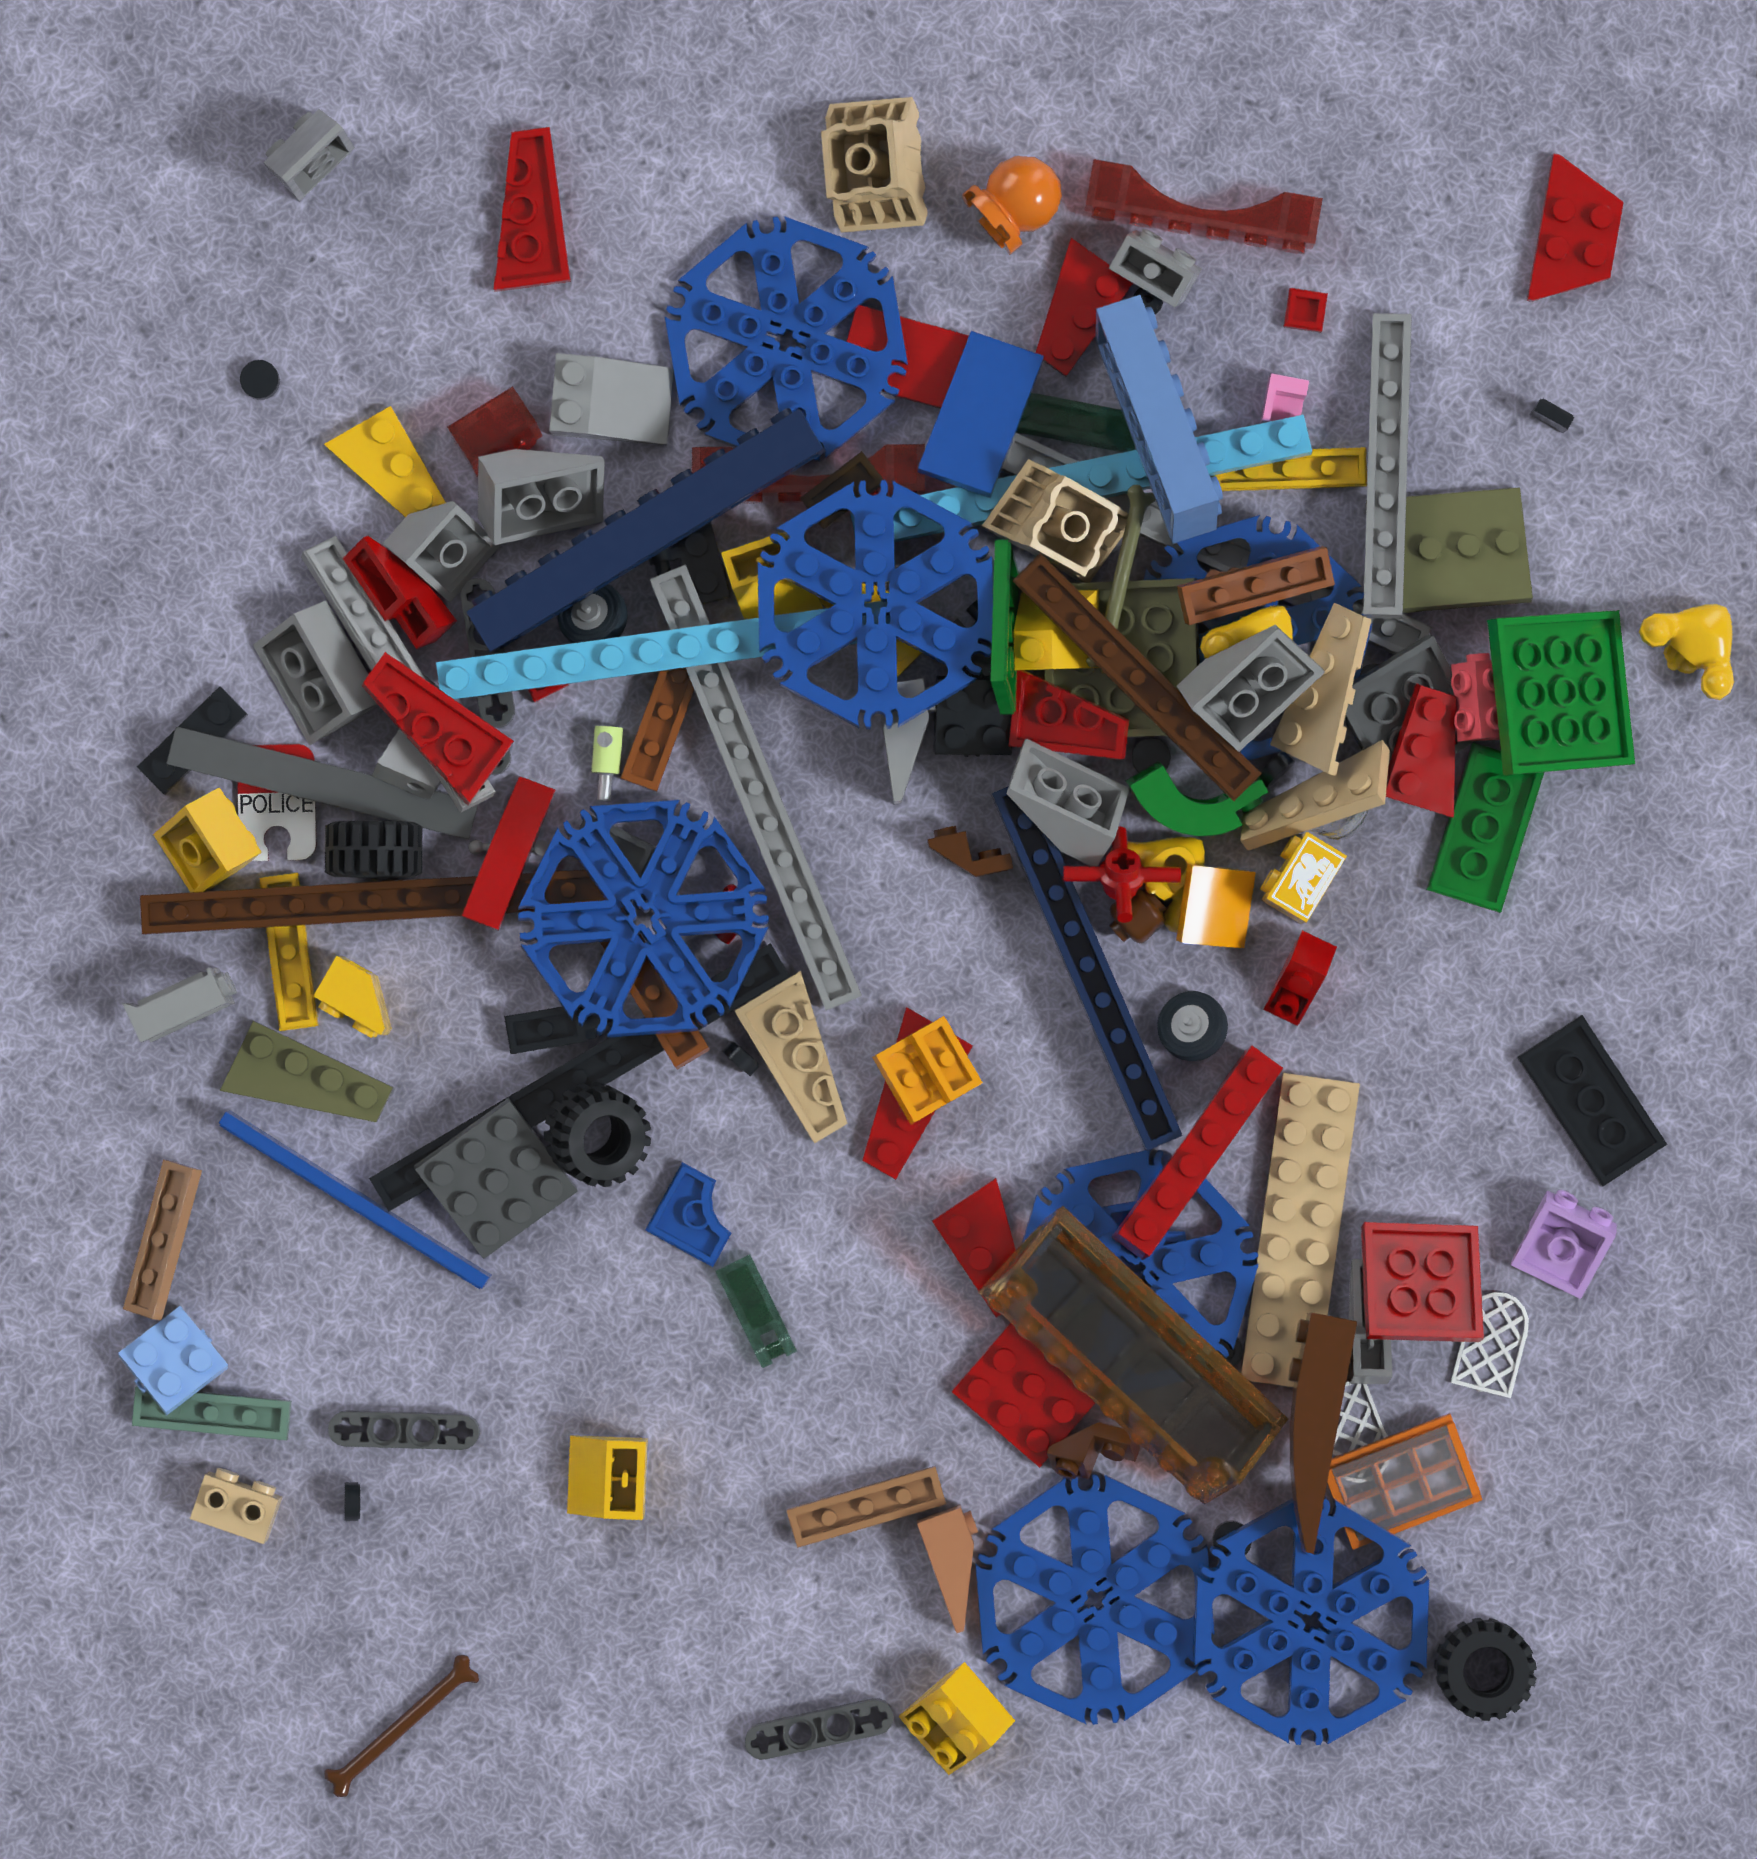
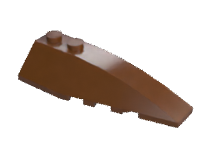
(1315, 1413)

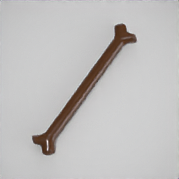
(459, 1674)

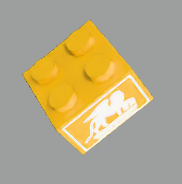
(1302, 877)

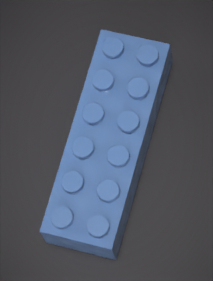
(1157, 418)

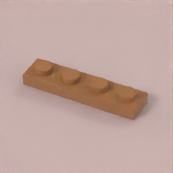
(162, 1240)
(866, 1506)

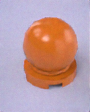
(1017, 199)

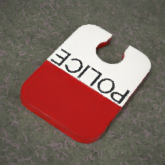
(264, 809)

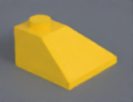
(1041, 643)

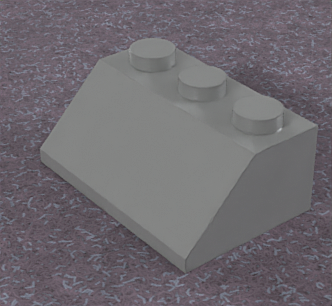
(316, 671)

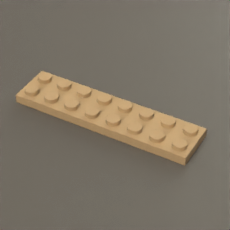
(1299, 1220)

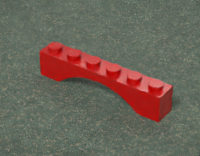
(1197, 1153)

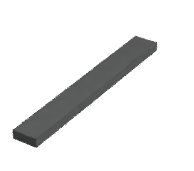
(315, 782)

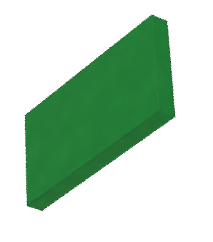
(1003, 622)
(1486, 831)

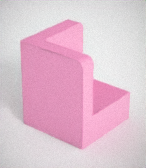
(1283, 397)

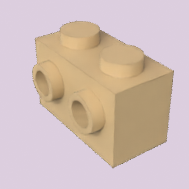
(236, 1505)

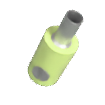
(606, 757)

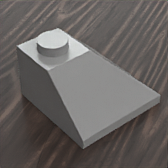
(442, 547)

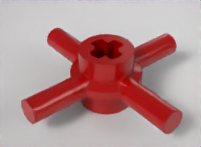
(1121, 875)

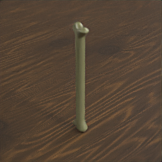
(1138, 504)

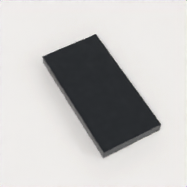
(1591, 1100)

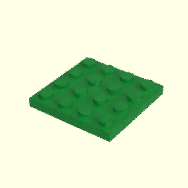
(1561, 692)

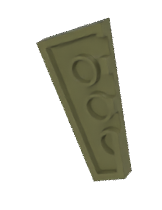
(293, 1074)

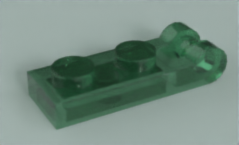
(755, 1309)

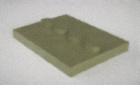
(1465, 551)

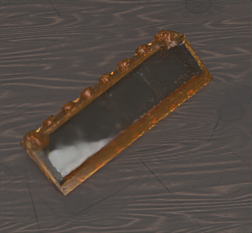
(1134, 1356)

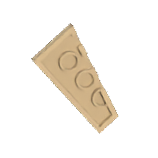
(1315, 720)
(1321, 799)
(792, 1047)

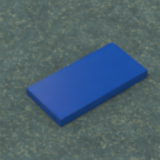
(980, 414)

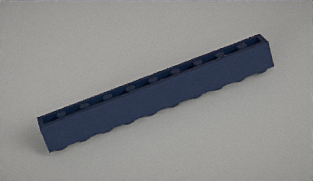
(646, 530)
(1090, 976)

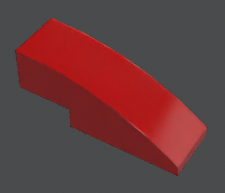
(399, 592)

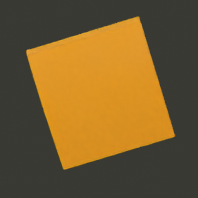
(1215, 906)
(927, 1070)

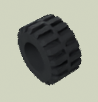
(373, 849)
(619, 1152)
(1461, 1645)

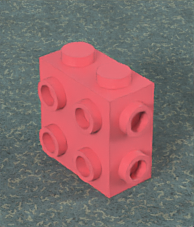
(1475, 699)

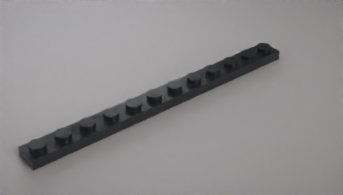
(598, 1065)

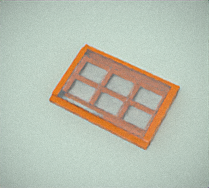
(1405, 1478)

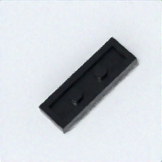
(215, 717)

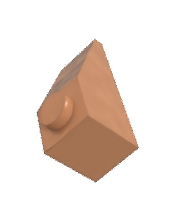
(950, 1550)

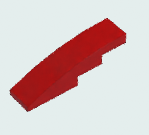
(508, 853)

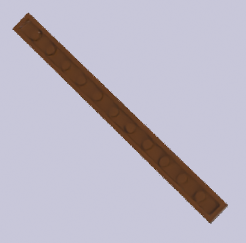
(339, 903)

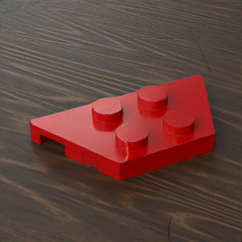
(1574, 233)

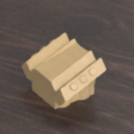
(874, 164)
(1059, 520)

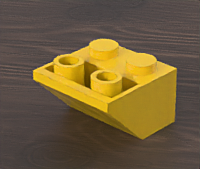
(743, 575)
(354, 993)
(607, 1477)
(957, 1719)

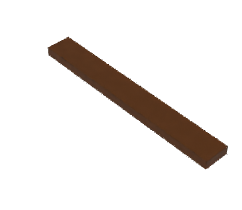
(1135, 676)

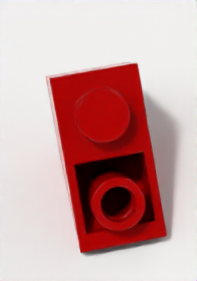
(1300, 978)

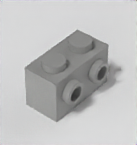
(1156, 267)

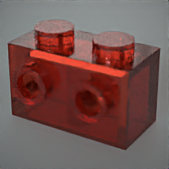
(494, 428)

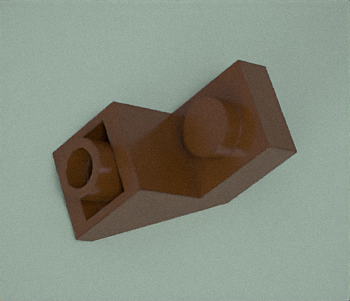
(955, 849)
(1078, 1453)

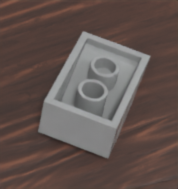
(308, 153)
(611, 399)
(538, 493)
(1249, 684)
(904, 742)
(1068, 801)

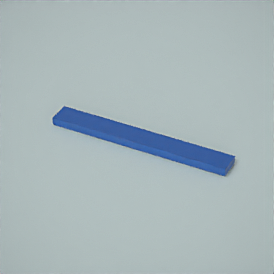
(354, 1199)

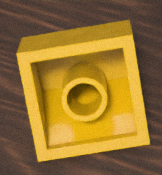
(207, 842)

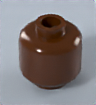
(1146, 920)

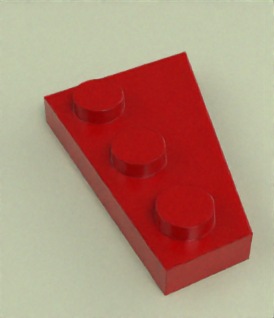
(978, 1234)

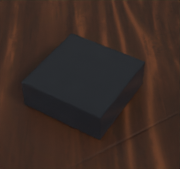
(1552, 415)

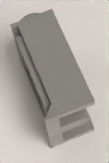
(181, 1004)

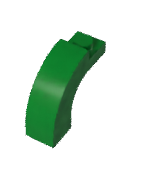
(1186, 814)

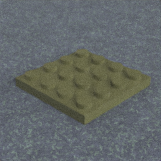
(1157, 629)

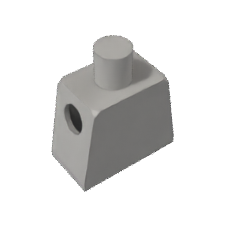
(406, 768)

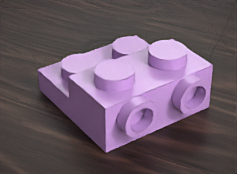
(1565, 1243)

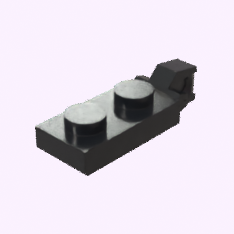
(548, 1029)

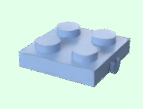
(173, 1360)

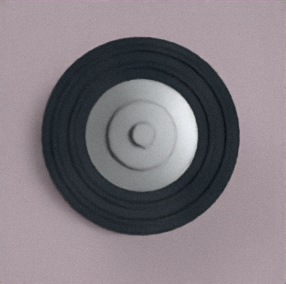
(595, 617)
(1192, 1026)

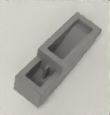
(1369, 1357)

